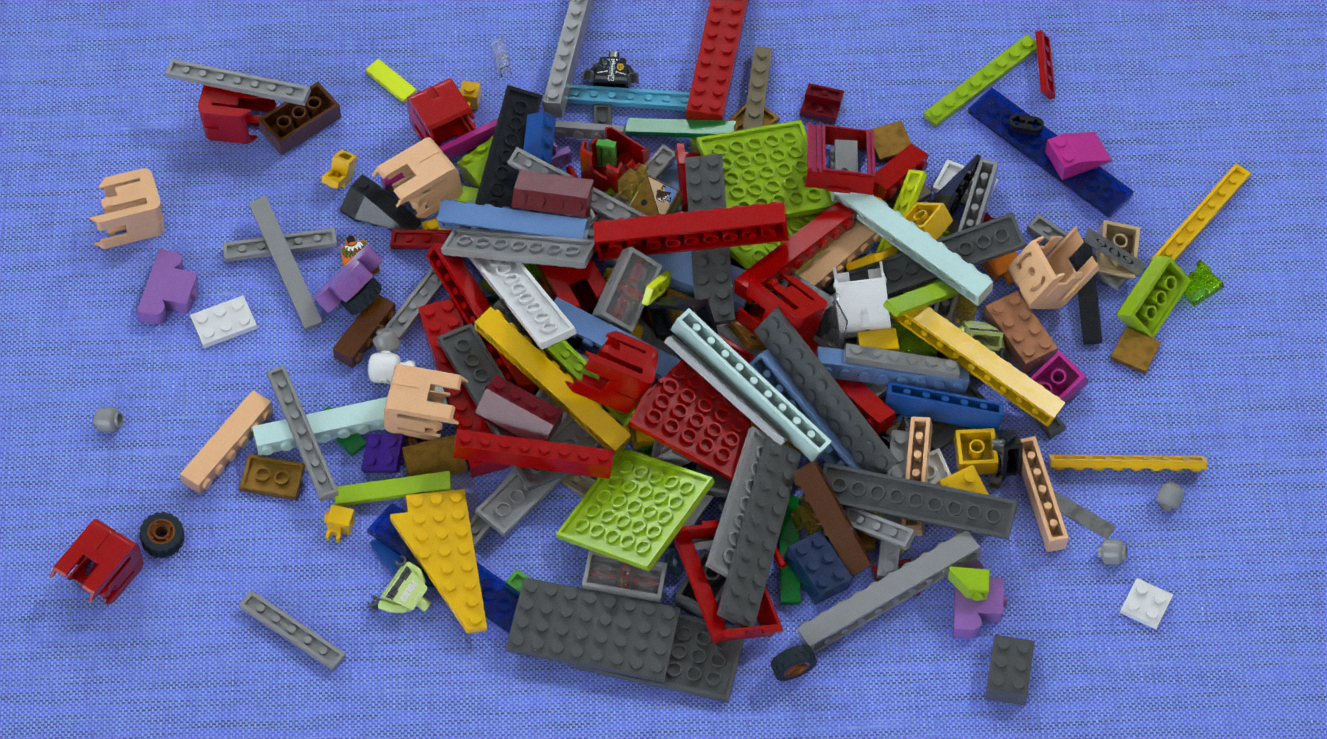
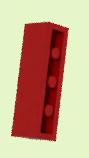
(892, 175)

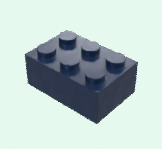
(818, 567)

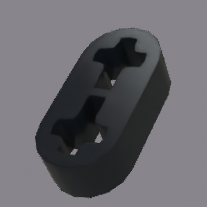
(1025, 124)

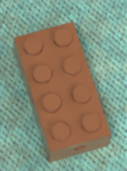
(1023, 333)

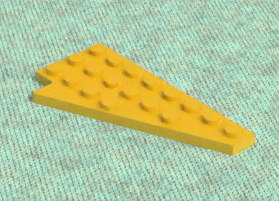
(442, 542)

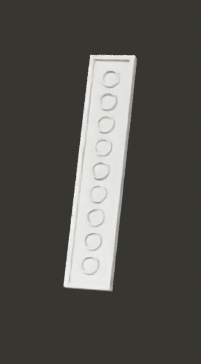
(526, 301)

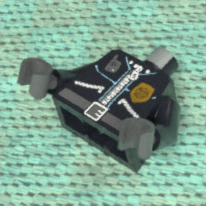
(611, 72)
(1009, 455)

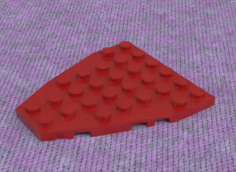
(694, 418)

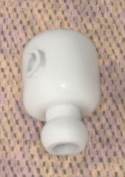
(382, 366)

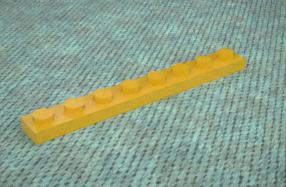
(1204, 213)
(1135, 462)

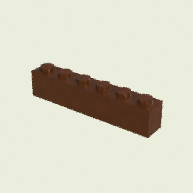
(832, 517)

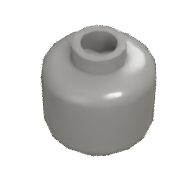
(386, 340)
(108, 419)
(1170, 496)
(1113, 552)

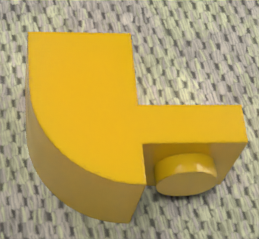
(341, 170)

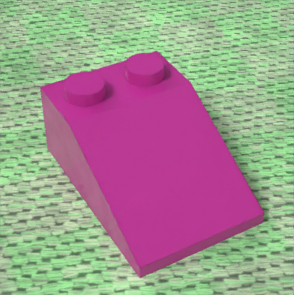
(1076, 153)
(1060, 377)

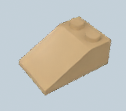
(1123, 236)

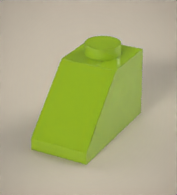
(970, 582)

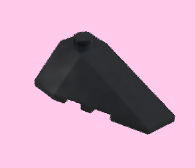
(955, 189)
(372, 204)

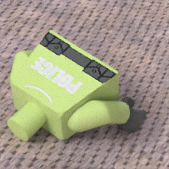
(987, 336)
(404, 590)

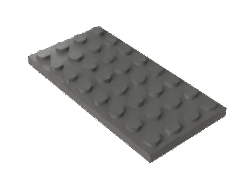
(593, 629)
(695, 662)

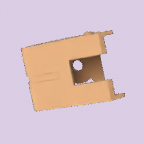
(423, 169)
(129, 205)
(1051, 279)
(407, 404)

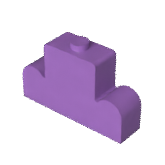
(348, 279)
(167, 288)
(971, 613)

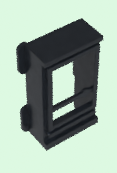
(661, 320)

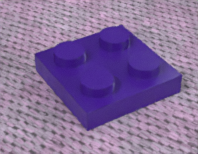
(383, 453)

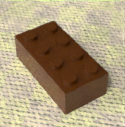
(295, 123)

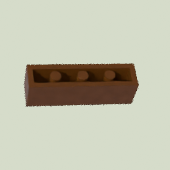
(360, 334)

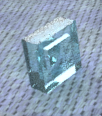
(674, 562)

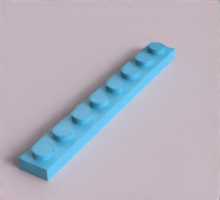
(628, 97)

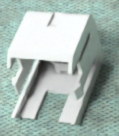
(863, 301)

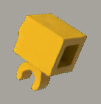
(472, 93)
(339, 521)

